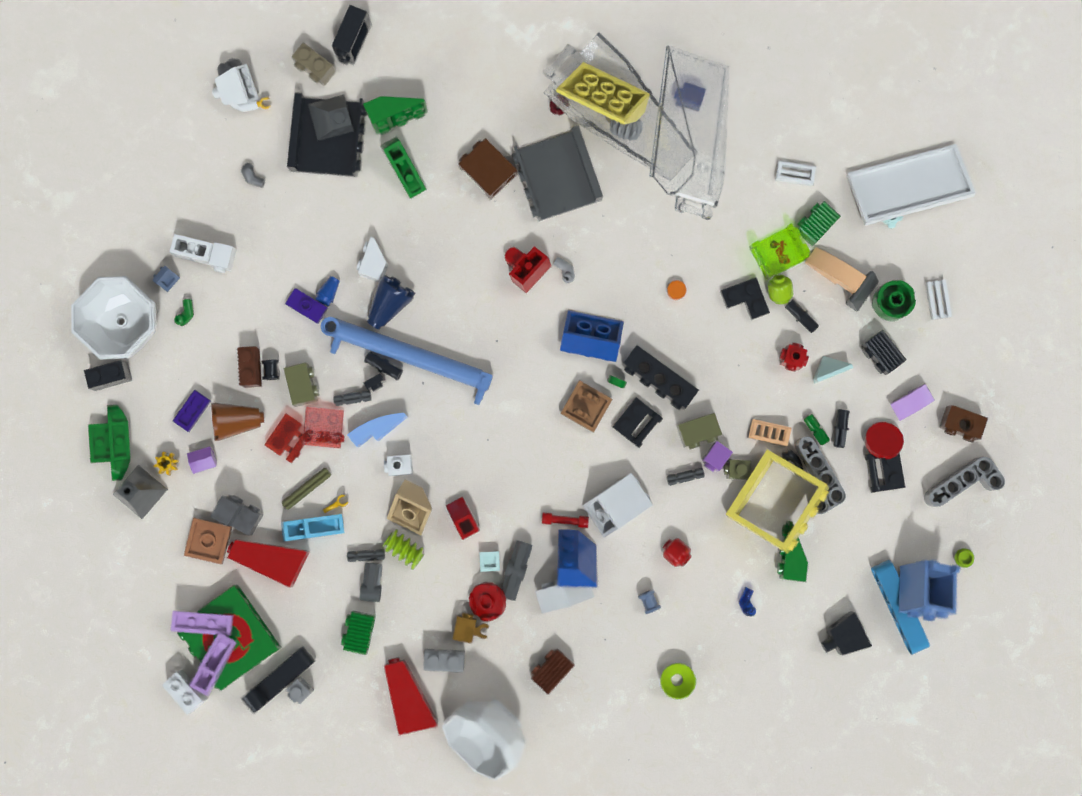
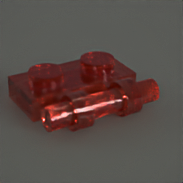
(283, 435)

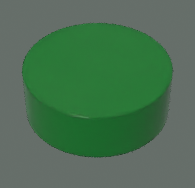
(616, 381)

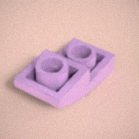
(912, 402)

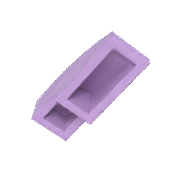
(213, 664)

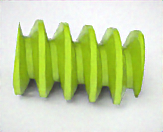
(403, 549)

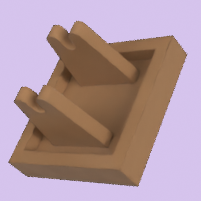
(586, 406)

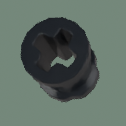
(270, 370)

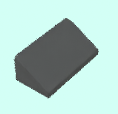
(863, 292)

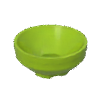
(682, 690)

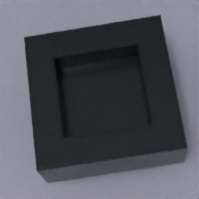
(374, 383)

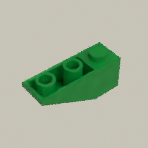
(794, 564)

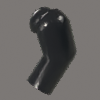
(793, 457)

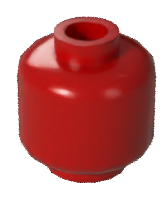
(677, 552)

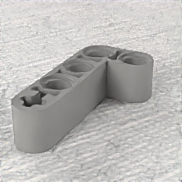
(823, 468)
(960, 484)

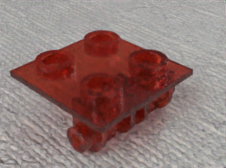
(323, 427)

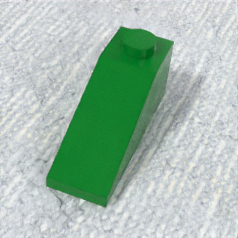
(403, 167)

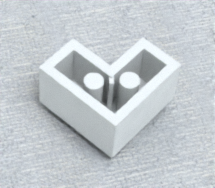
(554, 597)

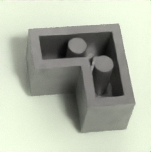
(233, 513)

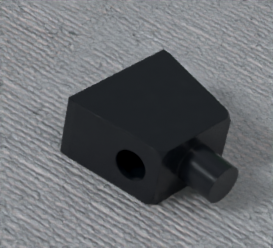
(846, 635)

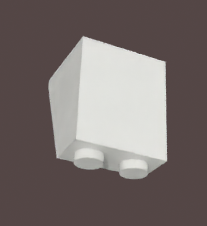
(617, 505)

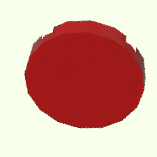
(884, 440)
(487, 601)

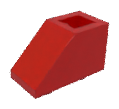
(462, 518)

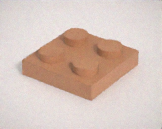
(207, 541)

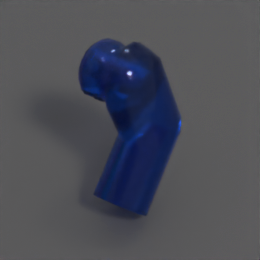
(745, 603)

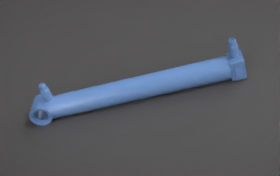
(408, 354)

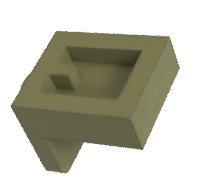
(737, 469)

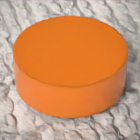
(676, 290)

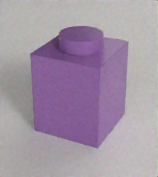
(716, 457)

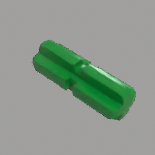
(814, 426)

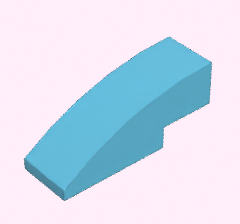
(312, 527)

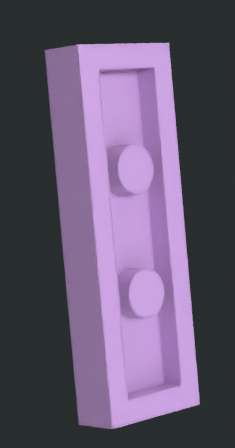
(202, 623)

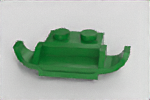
(111, 442)

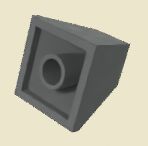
(331, 117)

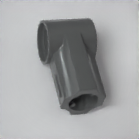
(371, 586)

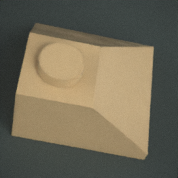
(410, 508)

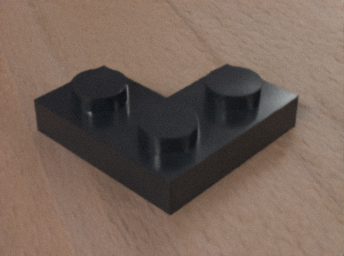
(748, 293)

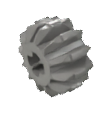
(628, 131)

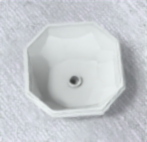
(98, 313)
(485, 737)

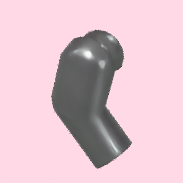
(249, 176)

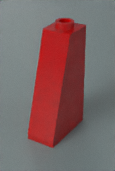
(272, 561)
(408, 701)

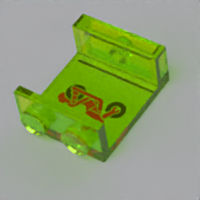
(780, 251)

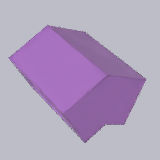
(201, 460)

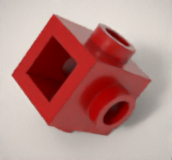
(787, 357)

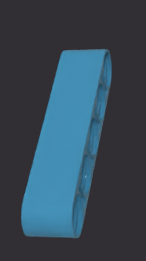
(908, 627)

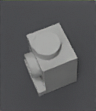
(299, 690)

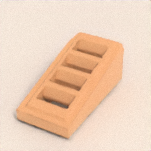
(787, 430)

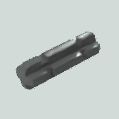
(352, 398)
(685, 476)
(366, 555)

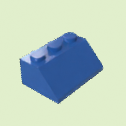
(592, 336)
(576, 560)

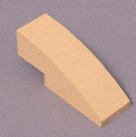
(835, 270)

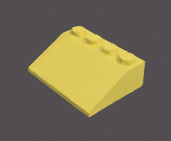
(605, 94)

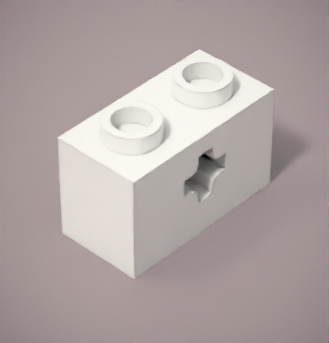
(191, 249)
(185, 696)

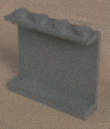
(558, 175)

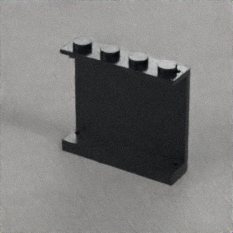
(328, 156)

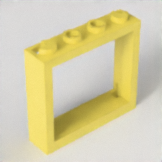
(752, 483)

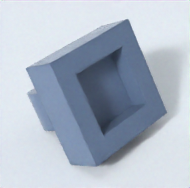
(165, 278)

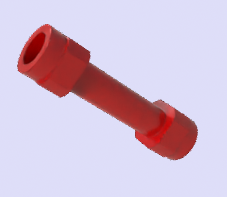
(548, 518)

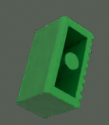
(818, 223)
(358, 633)

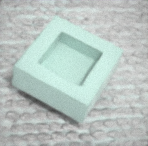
(489, 561)

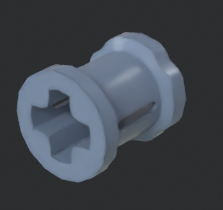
(649, 601)

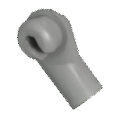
(567, 269)

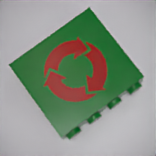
(248, 629)

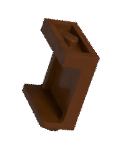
(487, 168)

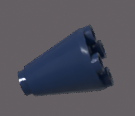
(388, 301)

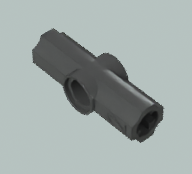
(516, 569)

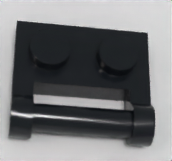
(632, 418)
(891, 473)

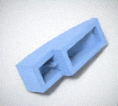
(377, 428)

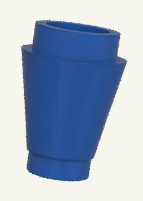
(328, 291)

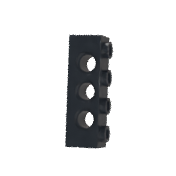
(687, 390)

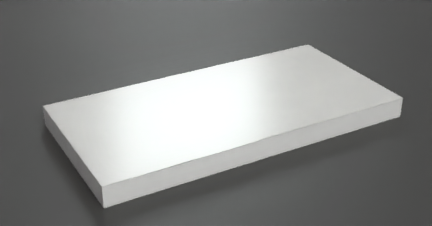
(910, 184)

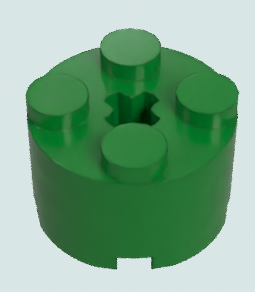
(904, 301)

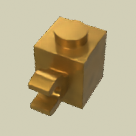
(466, 628)

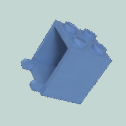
(928, 590)

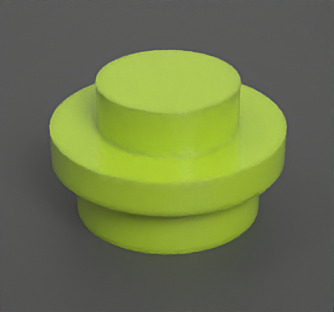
(964, 558)

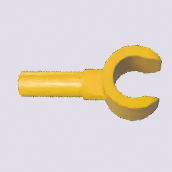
(336, 504)

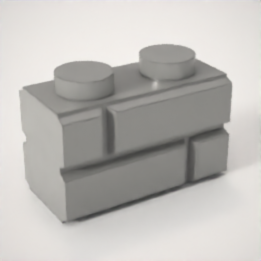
(444, 660)

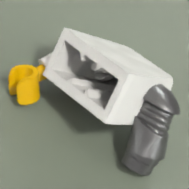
(237, 87)

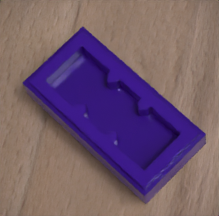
(306, 306)
(191, 411)

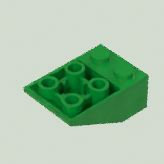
(393, 111)

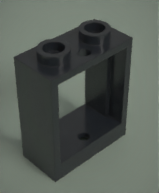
(351, 35)

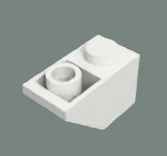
(373, 263)

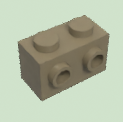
(314, 64)

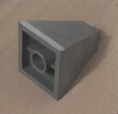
(140, 492)

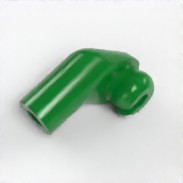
(186, 315)

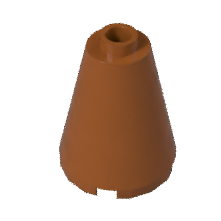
(234, 420)

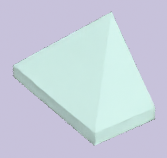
(830, 367)

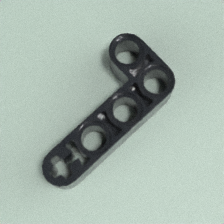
(278, 680)

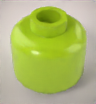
(780, 289)

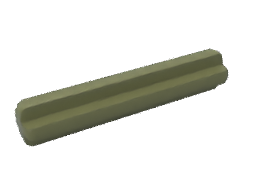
(306, 488)

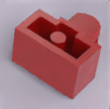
(526, 268)

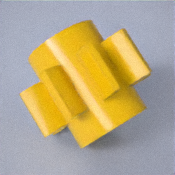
(172, 466)

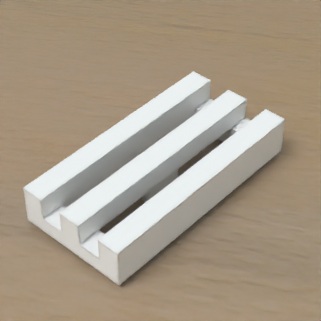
(793, 173)
(948, 314)

